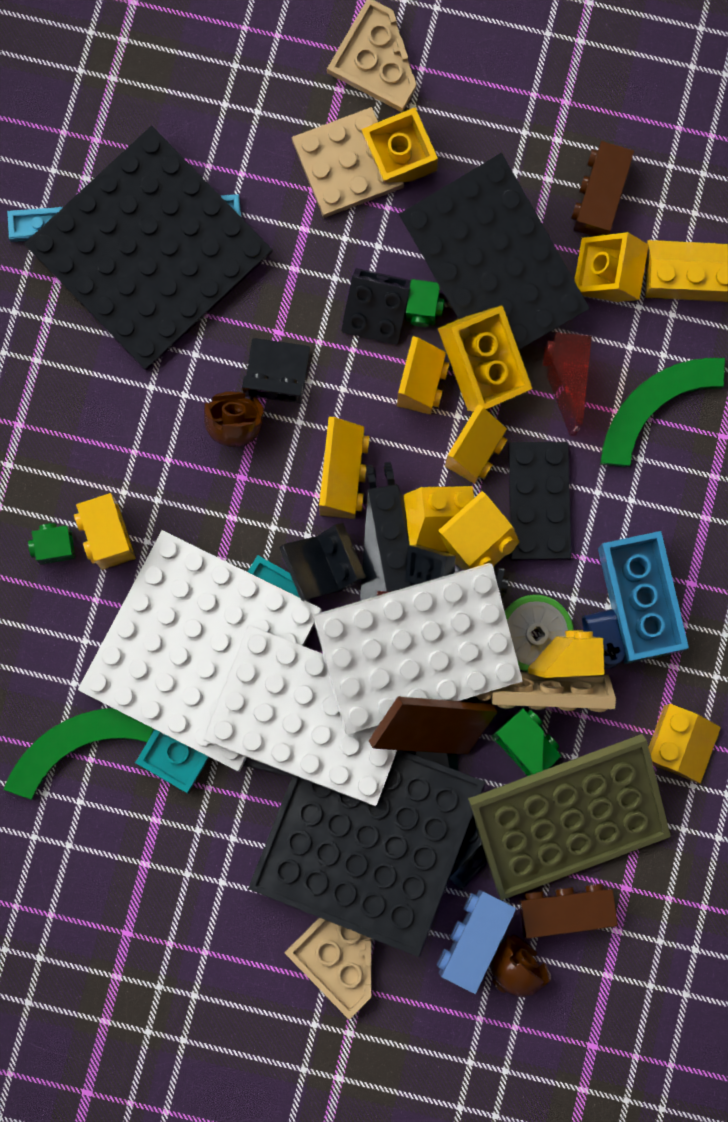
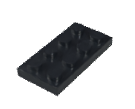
(540, 500)

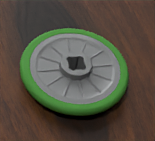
(534, 612)

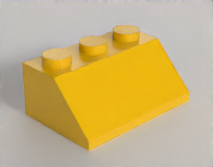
(687, 271)
(485, 358)
(343, 469)

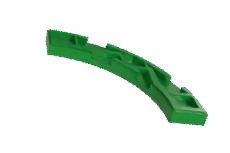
(650, 396)
(65, 739)

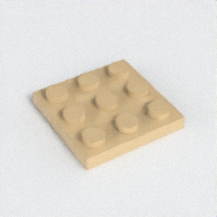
(341, 164)

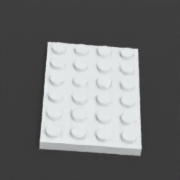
(418, 642)
(286, 715)

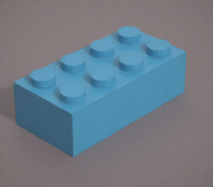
(643, 596)

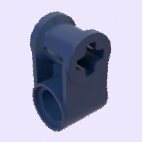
(606, 626)

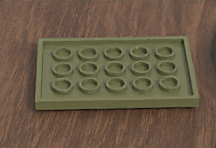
(570, 817)

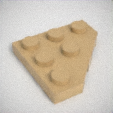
(375, 57)
(336, 963)

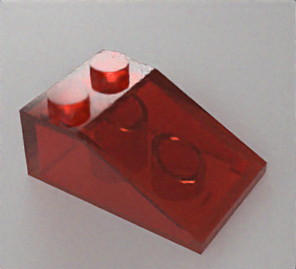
(568, 374)

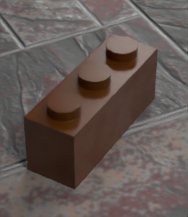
(602, 189)
(567, 911)

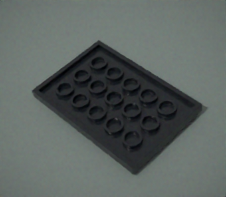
(494, 252)

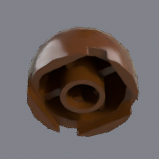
(233, 418)
(516, 968)

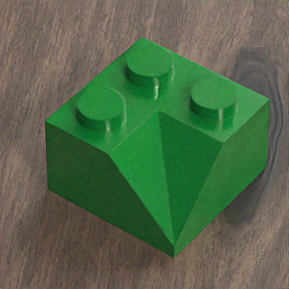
(525, 743)

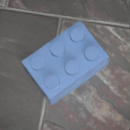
(475, 940)

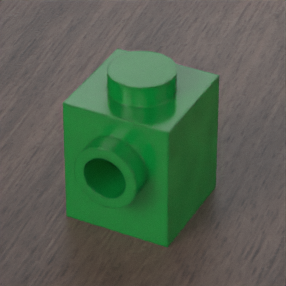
(424, 303)
(52, 544)

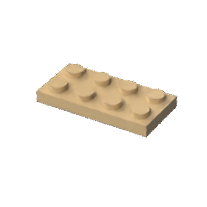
(561, 692)

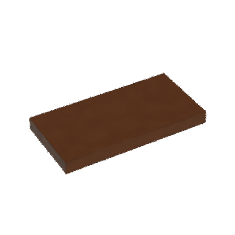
(432, 725)

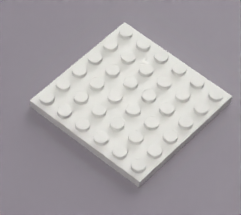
(180, 639)

